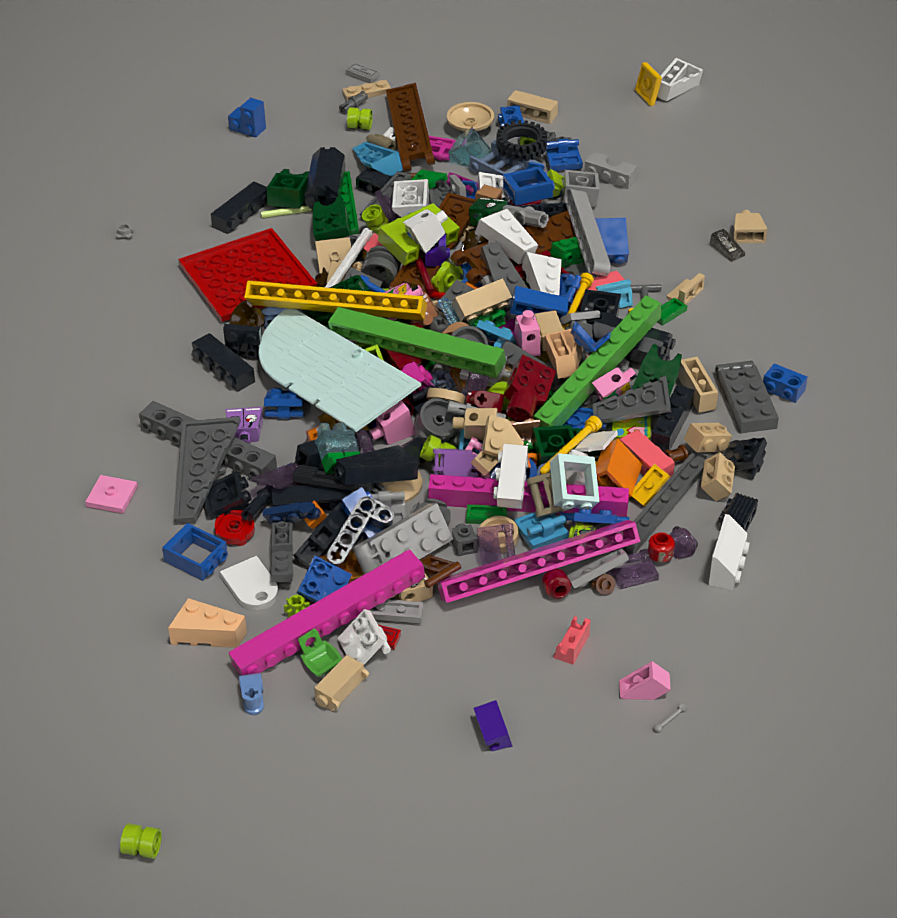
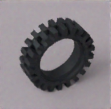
(521, 130)

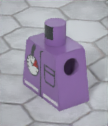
(250, 424)

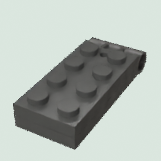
(747, 396)

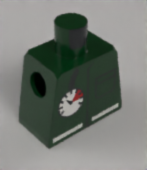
(484, 207)

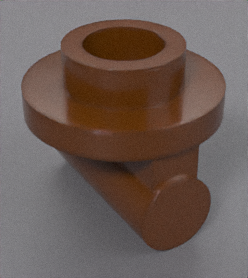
(604, 584)

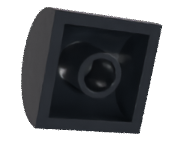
(601, 301)

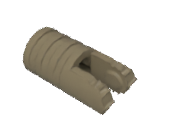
(381, 140)

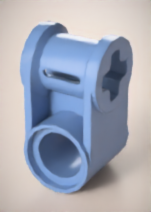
(251, 692)

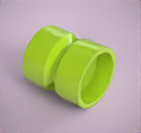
(359, 118)
(374, 218)
(431, 443)
(137, 840)

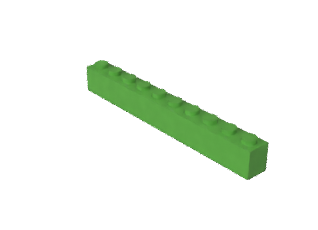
(418, 342)
(603, 360)

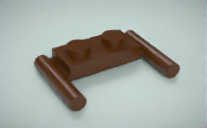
(438, 569)

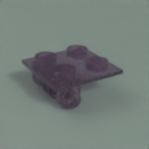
(278, 477)

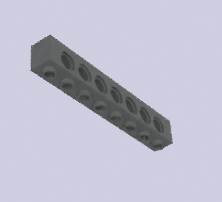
(239, 457)

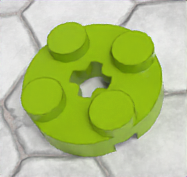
(447, 271)

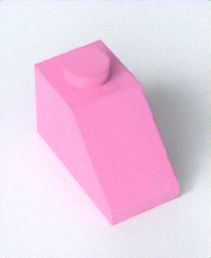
(645, 683)

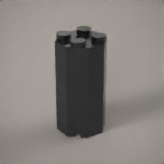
(325, 177)
(653, 336)

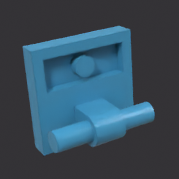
(496, 334)
(542, 530)

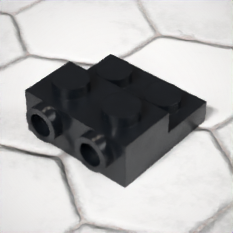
(227, 495)

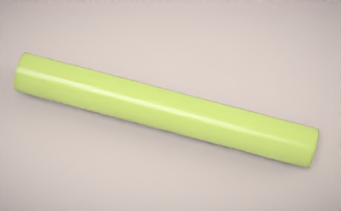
(286, 211)

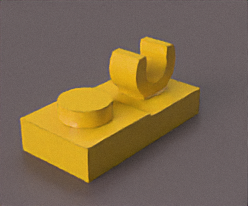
(650, 485)

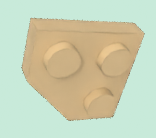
(497, 433)

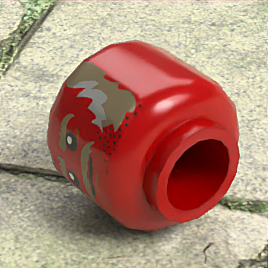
(661, 547)

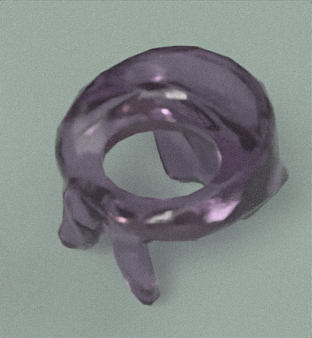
(682, 546)

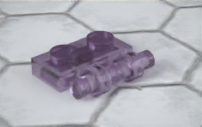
(364, 441)

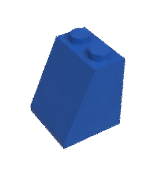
(614, 237)

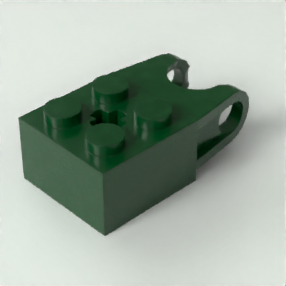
(287, 189)
(331, 221)
(654, 368)
(551, 439)

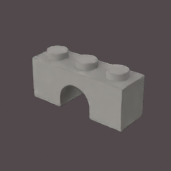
(620, 175)

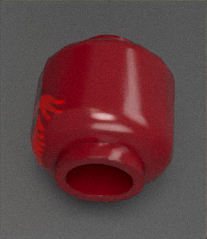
(556, 583)

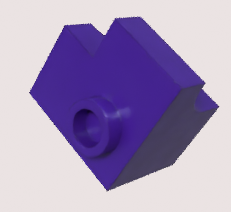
(438, 253)

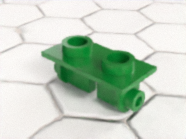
(496, 317)

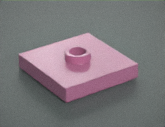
(111, 494)

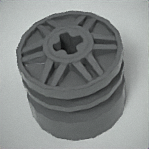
(381, 265)

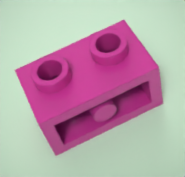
(419, 374)

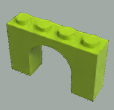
(401, 245)

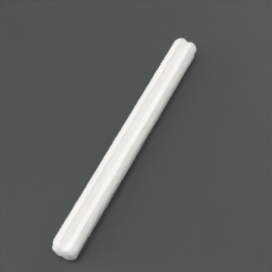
(349, 258)

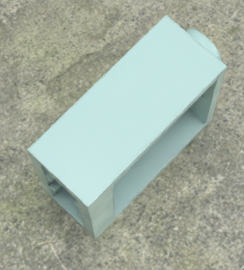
(574, 463)

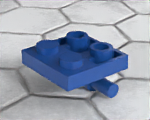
(563, 155)
(283, 400)
(322, 580)

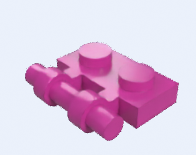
(441, 146)

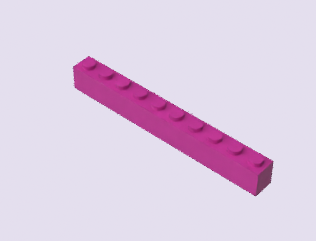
(460, 491)
(538, 561)
(328, 614)

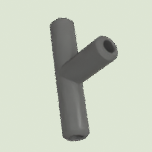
(644, 289)

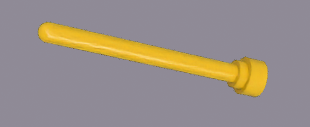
(585, 283)
(591, 425)

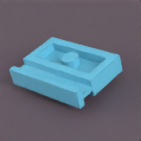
(619, 287)

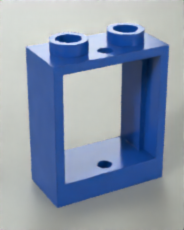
(530, 193)
(183, 539)

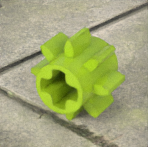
(295, 604)

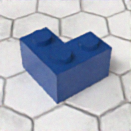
(248, 118)

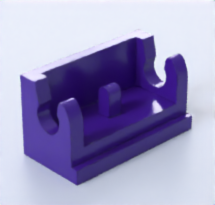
(492, 726)

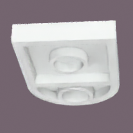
(249, 582)

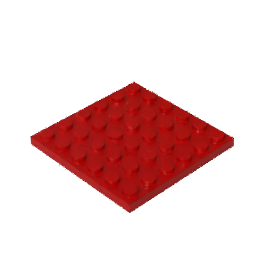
(224, 269)

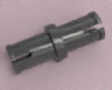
(353, 101)

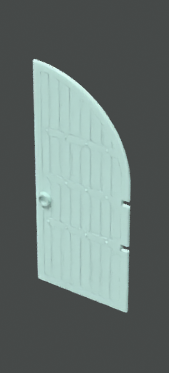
(330, 370)

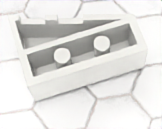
(678, 79)
(509, 234)
(542, 272)
(511, 476)

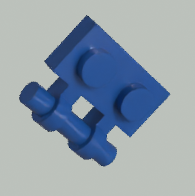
(569, 285)

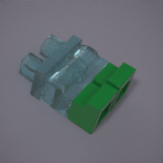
(335, 444)

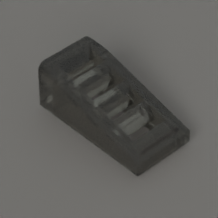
(722, 240)

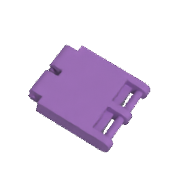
(455, 462)

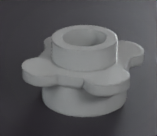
(124, 231)

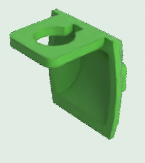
(321, 657)

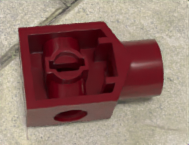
(527, 388)

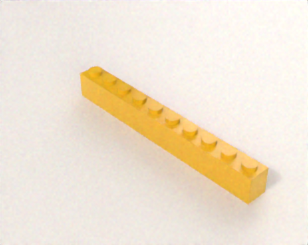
(329, 299)

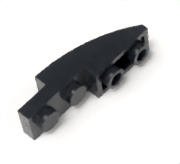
(322, 536)

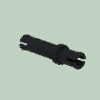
(263, 497)

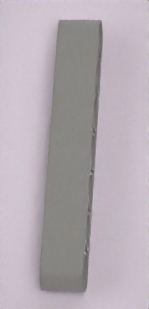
(587, 232)

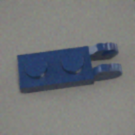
(292, 512)

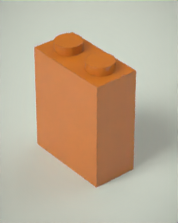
(618, 467)

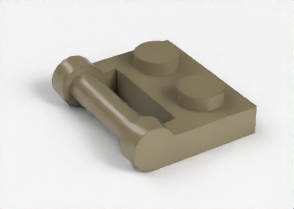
(533, 483)

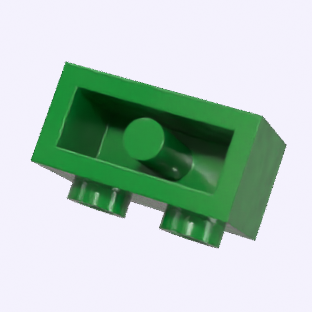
(568, 251)

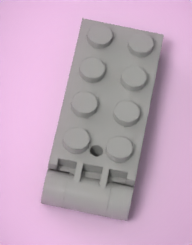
(420, 532)

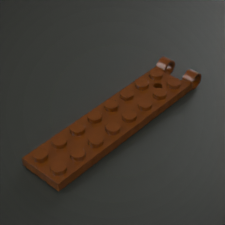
(409, 125)
(457, 209)
(557, 228)

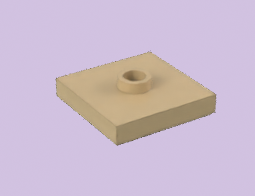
(330, 251)

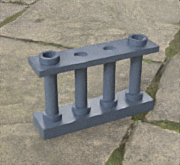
(481, 165)

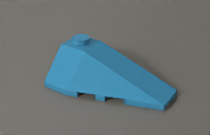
(379, 158)

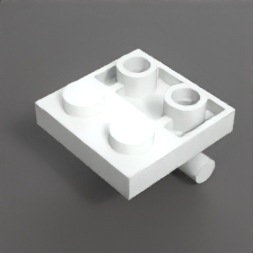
(363, 638)

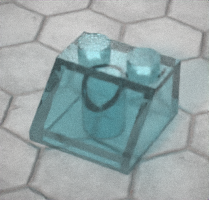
(468, 144)

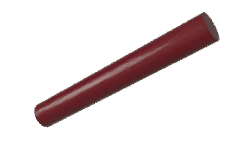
(427, 282)

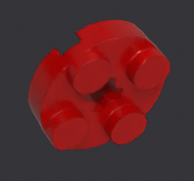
(238, 536)

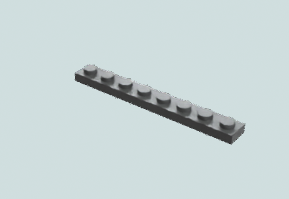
(668, 497)

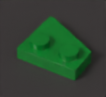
(431, 176)

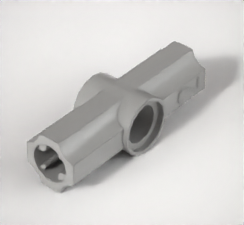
(528, 216)

